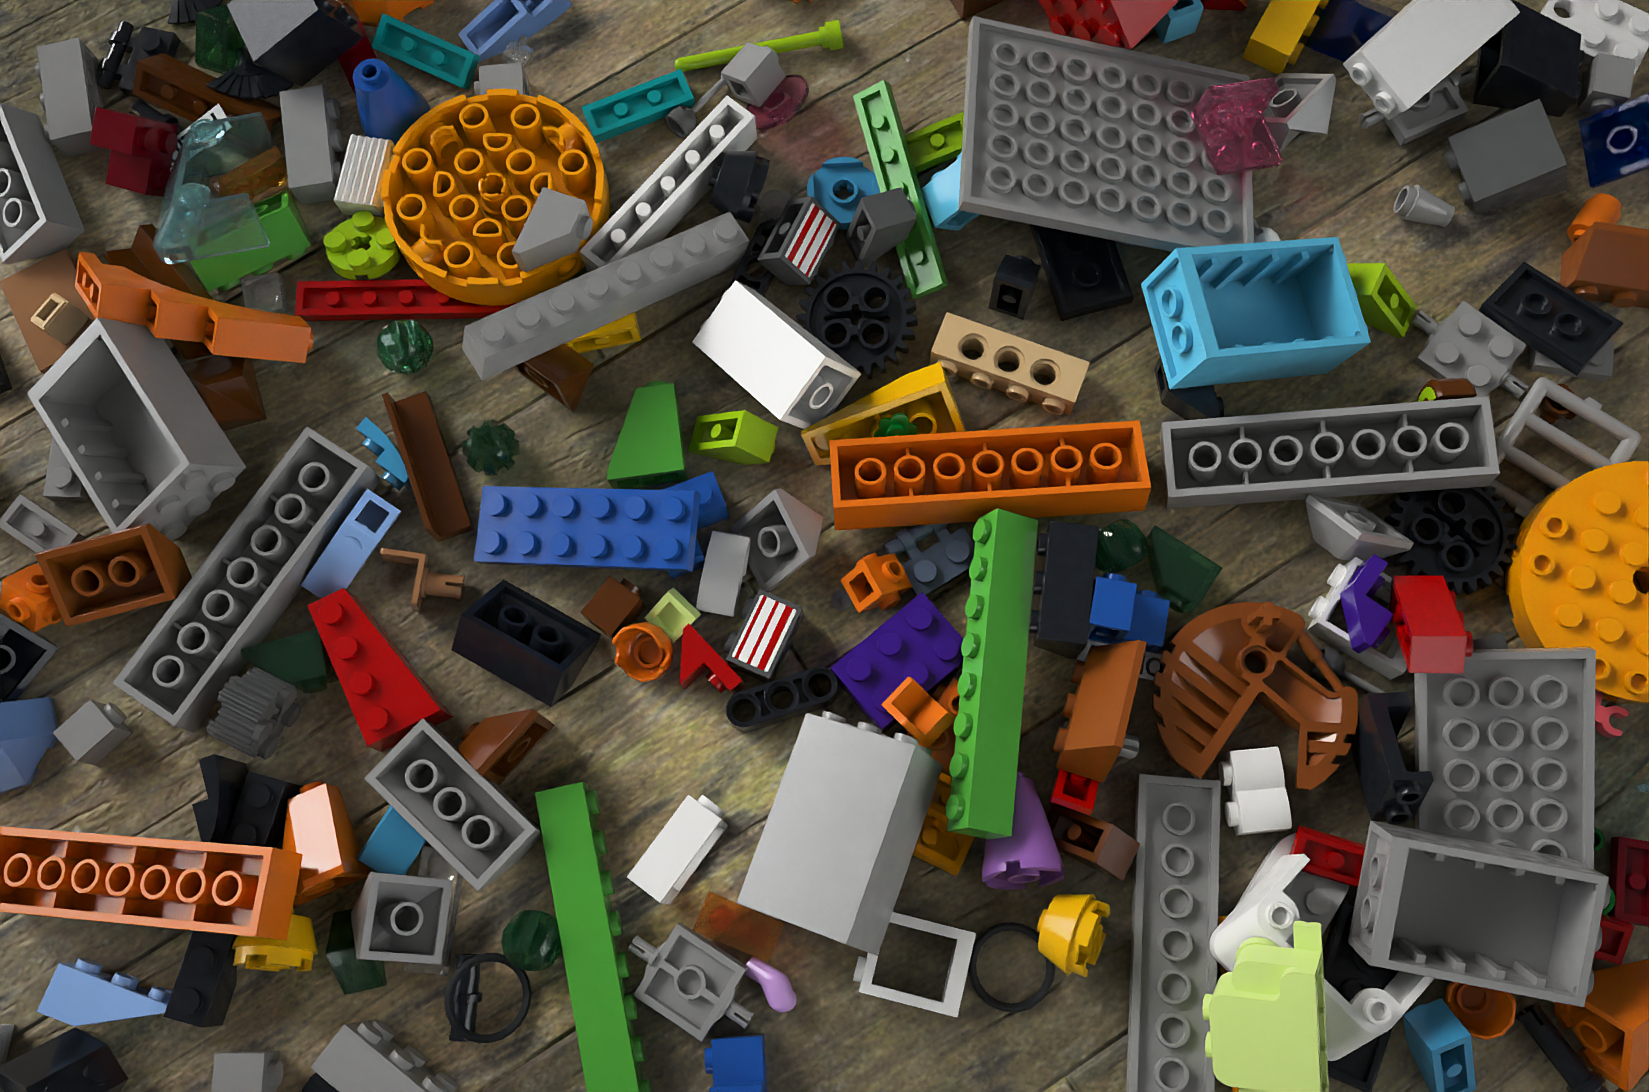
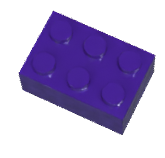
(910, 644)

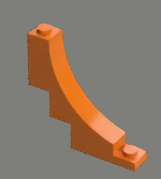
(169, 313)

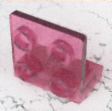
(1234, 127)

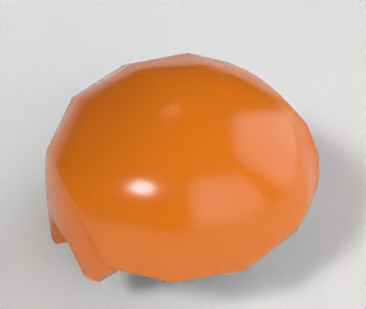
(643, 651)
(1481, 1010)

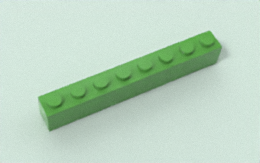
(992, 676)
(590, 941)

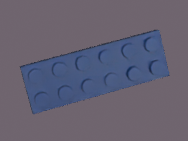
(588, 528)

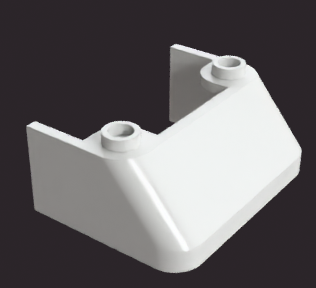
(1271, 915)

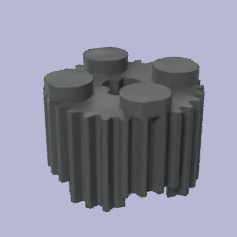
(254, 712)

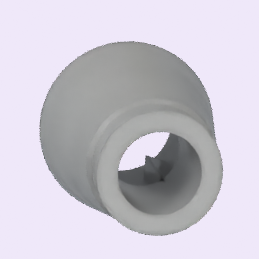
(1422, 206)

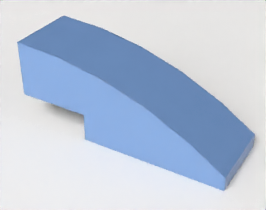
(508, 21)

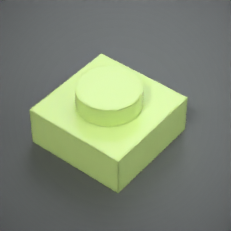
(673, 614)

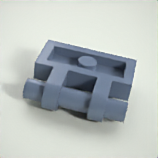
(939, 563)

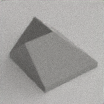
(1300, 106)
(1352, 530)
(782, 537)
(401, 918)

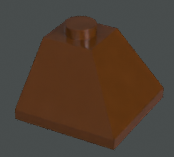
(503, 742)

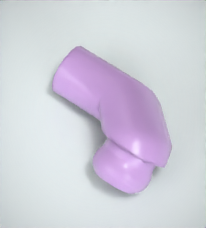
(774, 984)

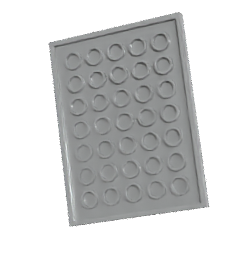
(1094, 141)

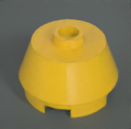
(1072, 931)
(277, 954)

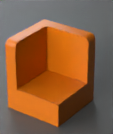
(918, 712)

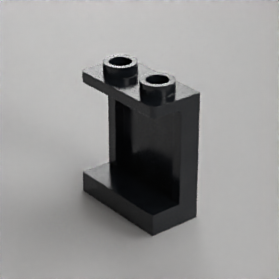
(1388, 787)

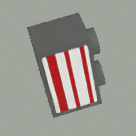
(799, 241)
(764, 635)

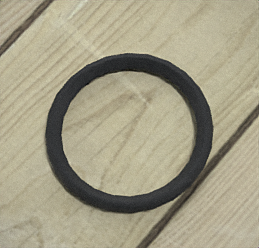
(972, 971)
(449, 995)

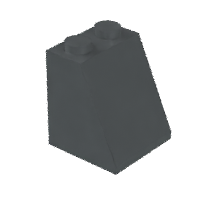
(1508, 159)

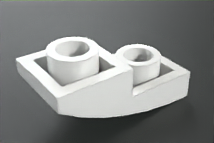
(723, 573)

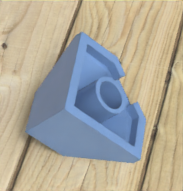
(24, 738)

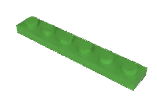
(893, 170)

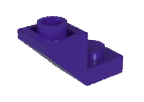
(1363, 616)

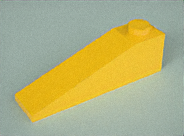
(920, 395)

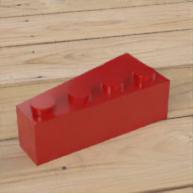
(373, 672)

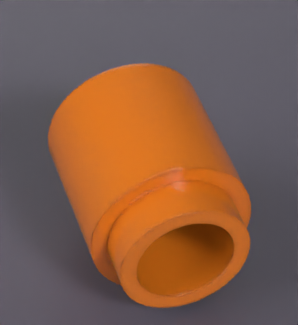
(1600, 208)

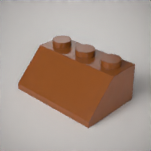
(1609, 265)
(114, 573)
(1099, 709)

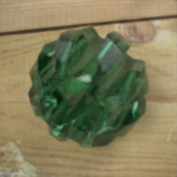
(404, 347)
(490, 447)
(1120, 546)
(531, 940)

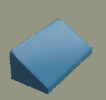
(392, 845)

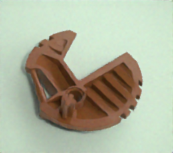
(1210, 689)

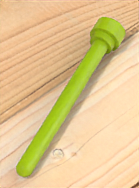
(827, 37)

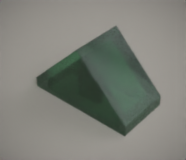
(217, 40)
(352, 973)

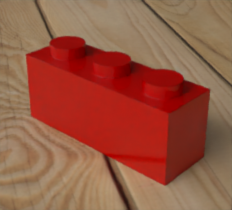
(1429, 625)

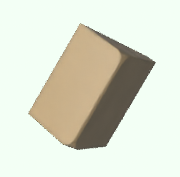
(59, 318)

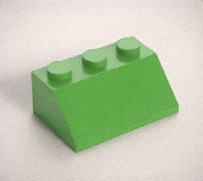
(286, 236)

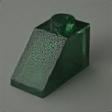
(1179, 571)
(296, 660)

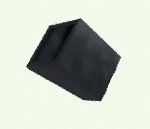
(296, 35)
(1530, 62)

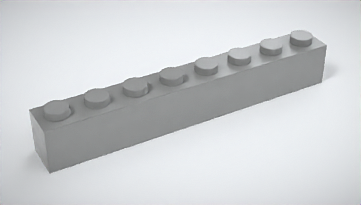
(603, 295)

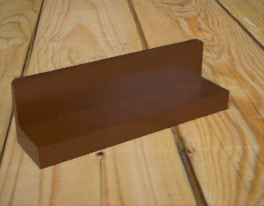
(184, 91)
(144, 261)
(429, 466)

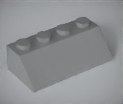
(34, 197)
(454, 806)

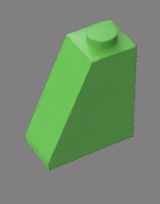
(650, 441)

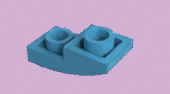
(388, 454)

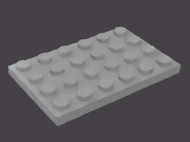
(1511, 750)

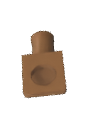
(426, 582)

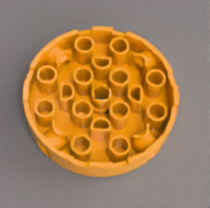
(470, 182)
(1577, 572)

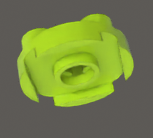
(360, 230)

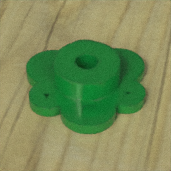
(897, 425)

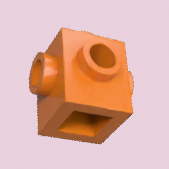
(876, 583)
(29, 599)

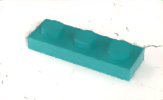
(425, 51)
(637, 106)

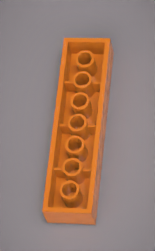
(975, 472)
(148, 881)

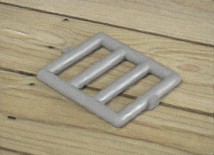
(1525, 418)

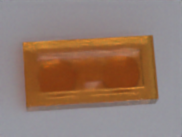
(254, 176)
(738, 926)

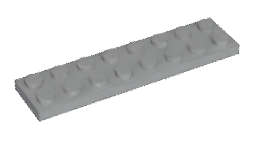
(1172, 933)

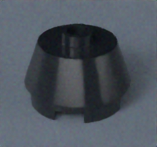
(738, 183)

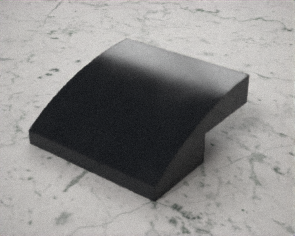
(223, 785)

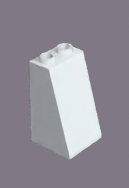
(1423, 48)
(775, 358)

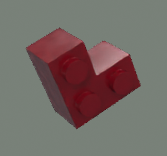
(139, 150)

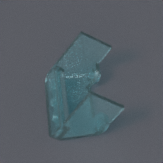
(190, 219)

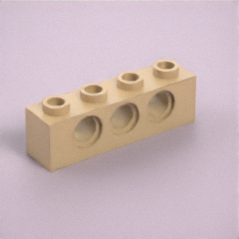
(1029, 358)

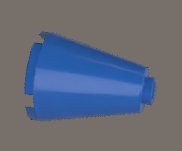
(386, 101)

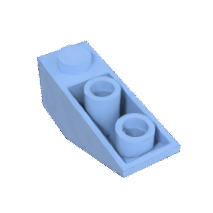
(351, 545)
(87, 996)

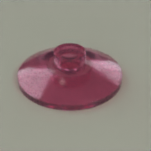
(781, 103)

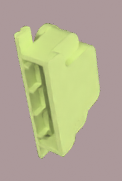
(1271, 1016)

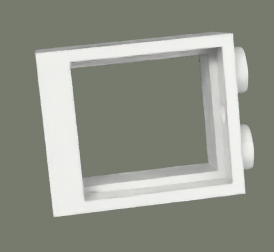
(1390, 665)
(679, 849)
(955, 977)

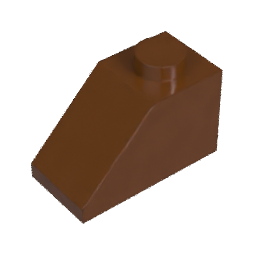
(1092, 841)

